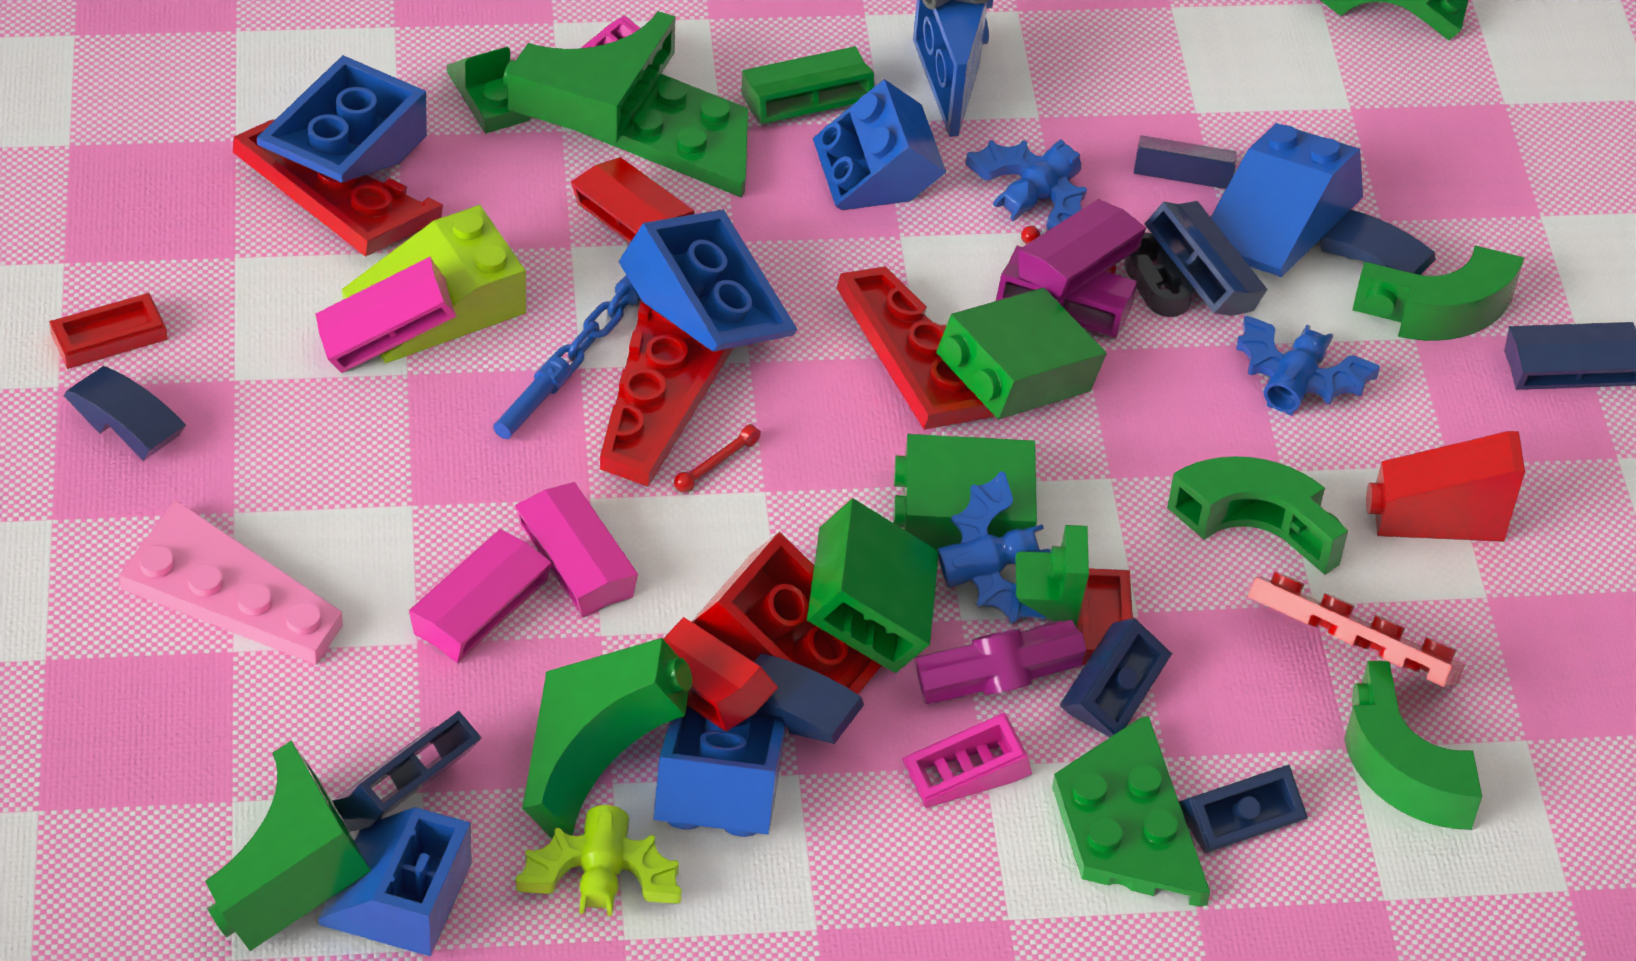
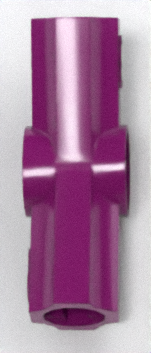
(1000, 661)

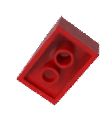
(767, 613)

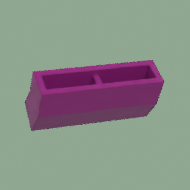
(1080, 248)
(1097, 306)

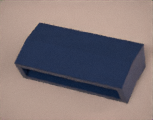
(1206, 258)
(1572, 355)
(360, 804)

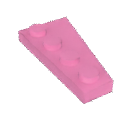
(224, 583)

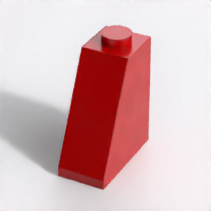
(1450, 490)

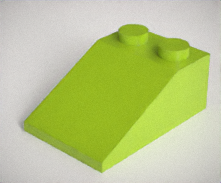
(479, 271)

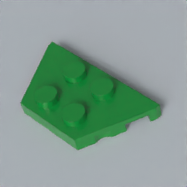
(690, 134)
(1128, 817)

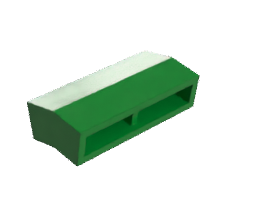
(806, 84)

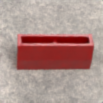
(625, 197)
(724, 682)

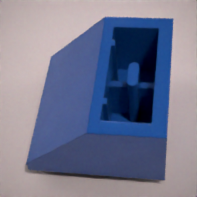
(879, 150)
(413, 880)

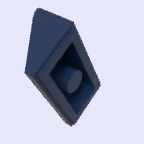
(1185, 162)
(1116, 677)
(1244, 809)

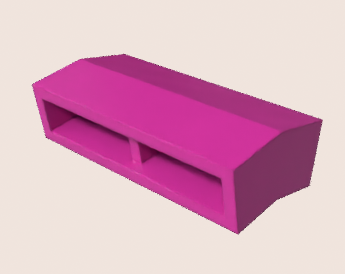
(385, 315)
(579, 546)
(479, 594)

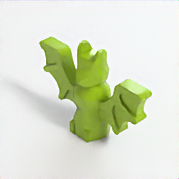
(602, 855)

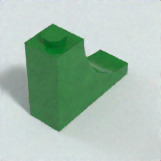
(592, 86)
(593, 715)
(290, 862)

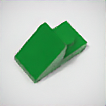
(482, 88)
(1055, 580)

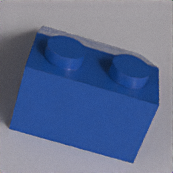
(950, 53)
(350, 122)
(1288, 196)
(705, 281)
(720, 775)

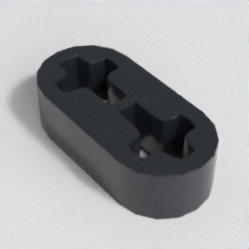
(1139, 266)

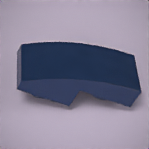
(1376, 242)
(128, 408)
(808, 700)

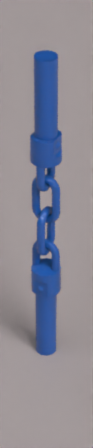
(556, 370)

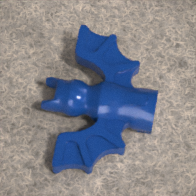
(1040, 178)
(1298, 369)
(985, 556)

